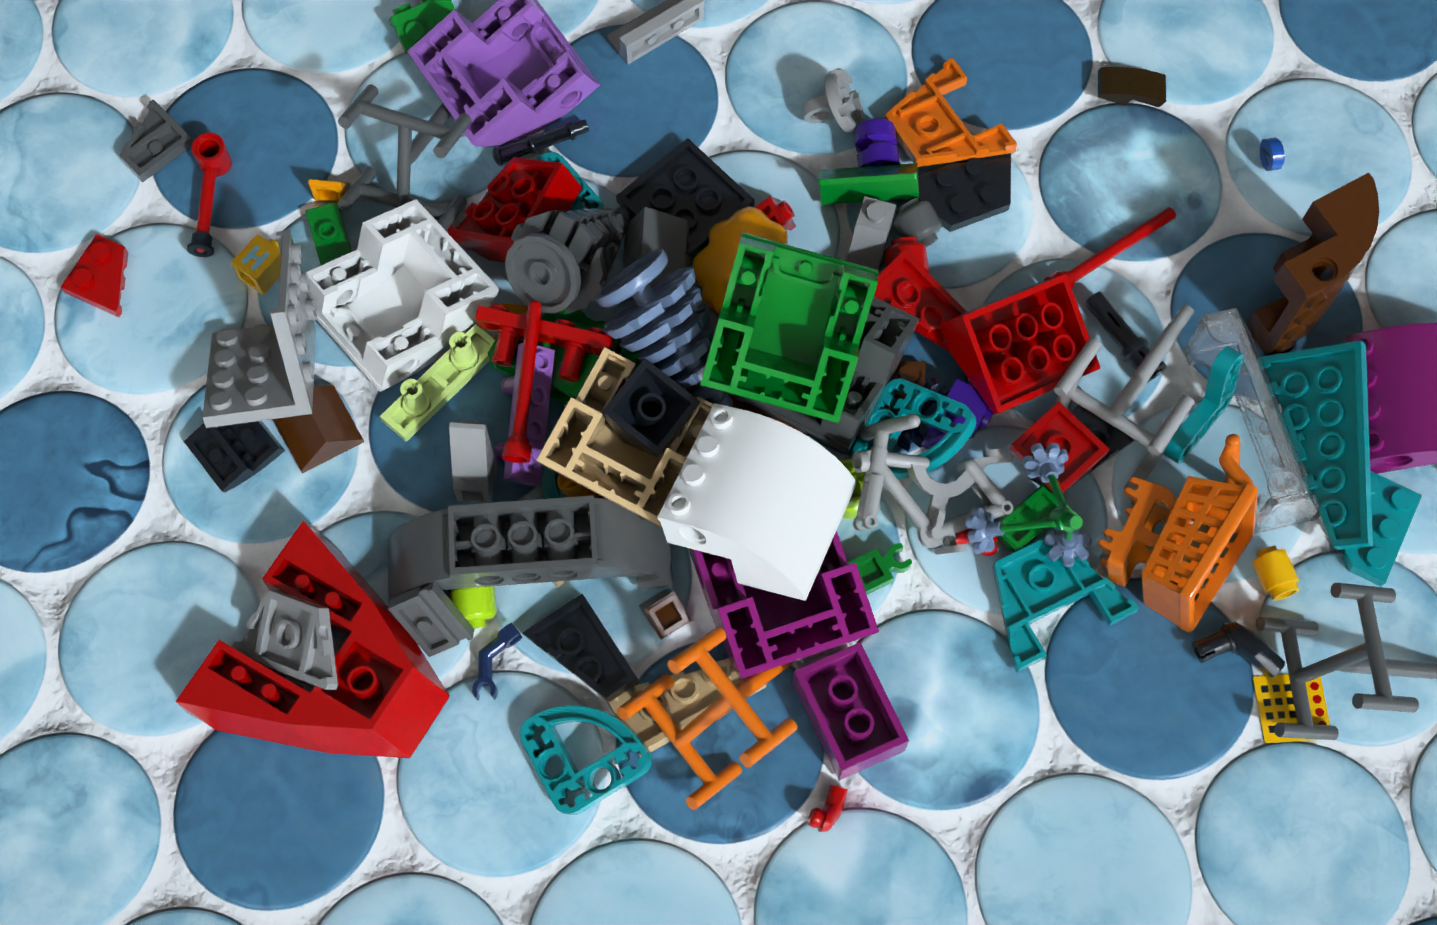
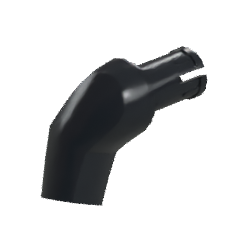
(1242, 642)

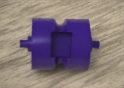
(876, 143)

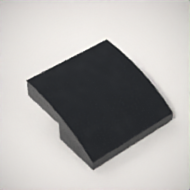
(234, 451)

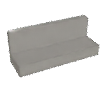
(655, 27)

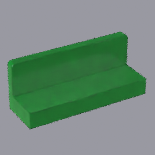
(875, 182)

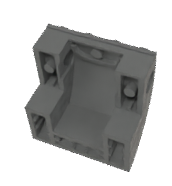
(880, 352)

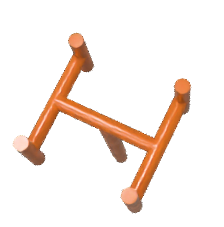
(732, 698)

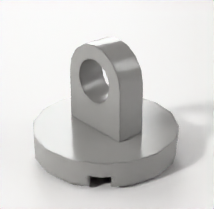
(836, 103)

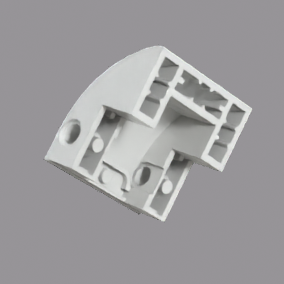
(399, 294)
(759, 499)

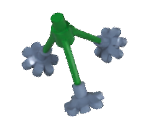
(1066, 522)

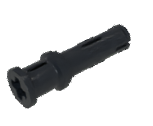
(1132, 347)

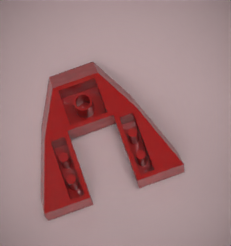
(384, 681)

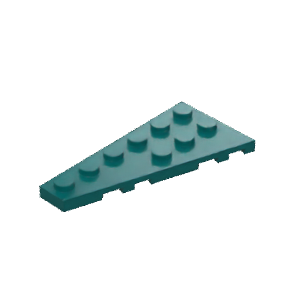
(1328, 422)

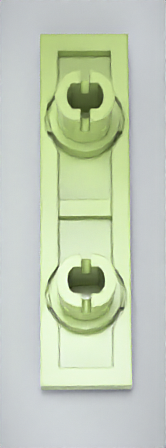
(444, 379)

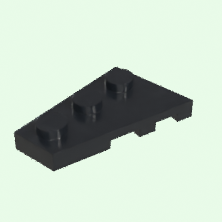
(584, 648)

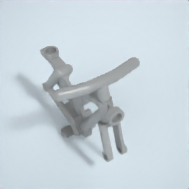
(931, 527)

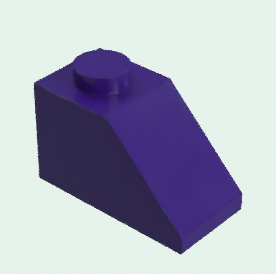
(971, 398)

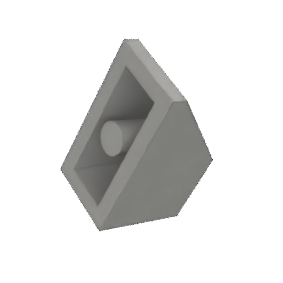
(871, 233)

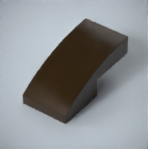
(1129, 84)

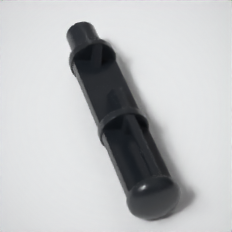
(540, 141)

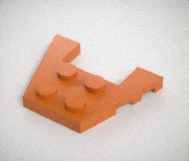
(933, 131)

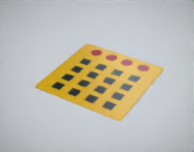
(1277, 704)

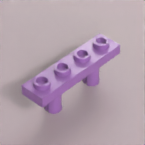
(530, 472)

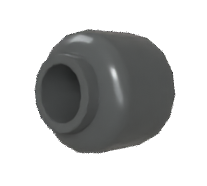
(918, 220)

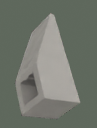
(472, 462)

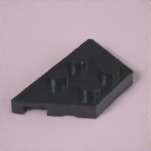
(968, 190)

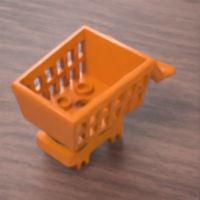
(1222, 505)

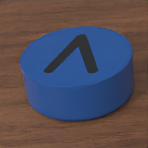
(1272, 154)

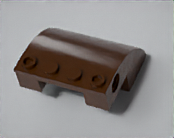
(1318, 267)

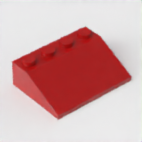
(1019, 343)

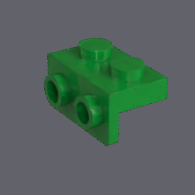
(416, 22)

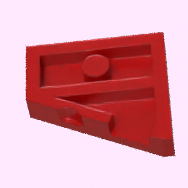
(99, 275)

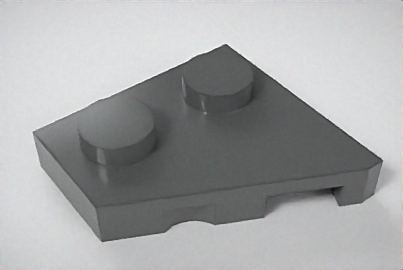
(154, 143)

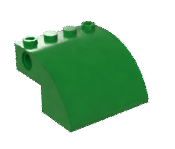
(790, 327)

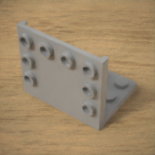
(266, 368)

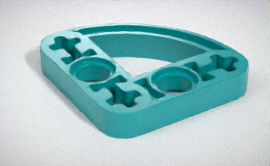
(916, 396)
(569, 776)

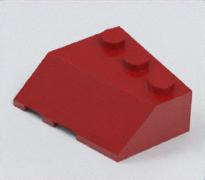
(515, 194)

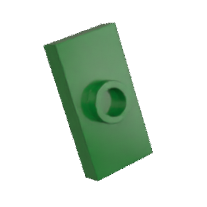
(328, 232)
(1034, 507)

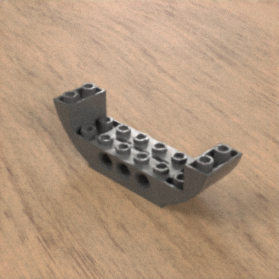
(527, 545)

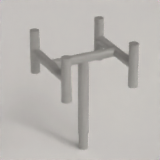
(1069, 392)

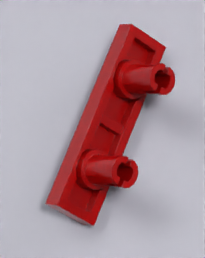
(561, 333)

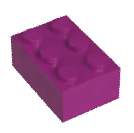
(850, 711)

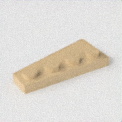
(683, 703)

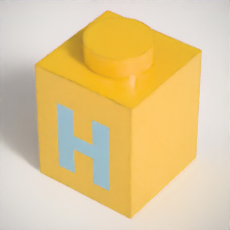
(259, 264)

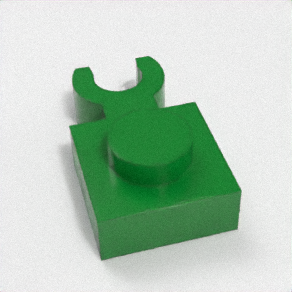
(877, 569)

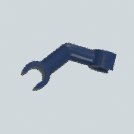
(913, 435)
(505, 639)

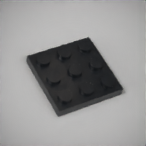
(690, 188)

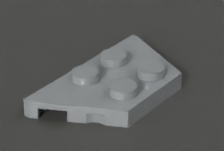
(292, 639)

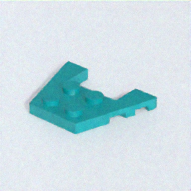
(1035, 587)

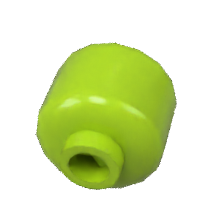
(475, 604)

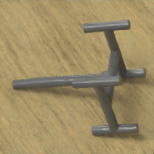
(408, 152)
(1362, 659)

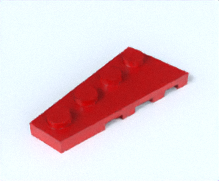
(915, 291)

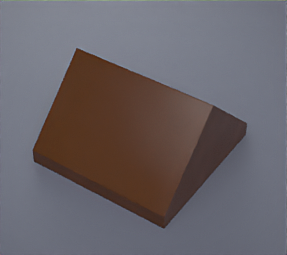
(323, 433)

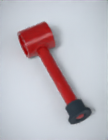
(211, 167)

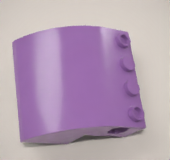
(503, 70)

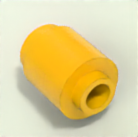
(1276, 573)

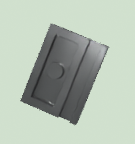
(431, 618)

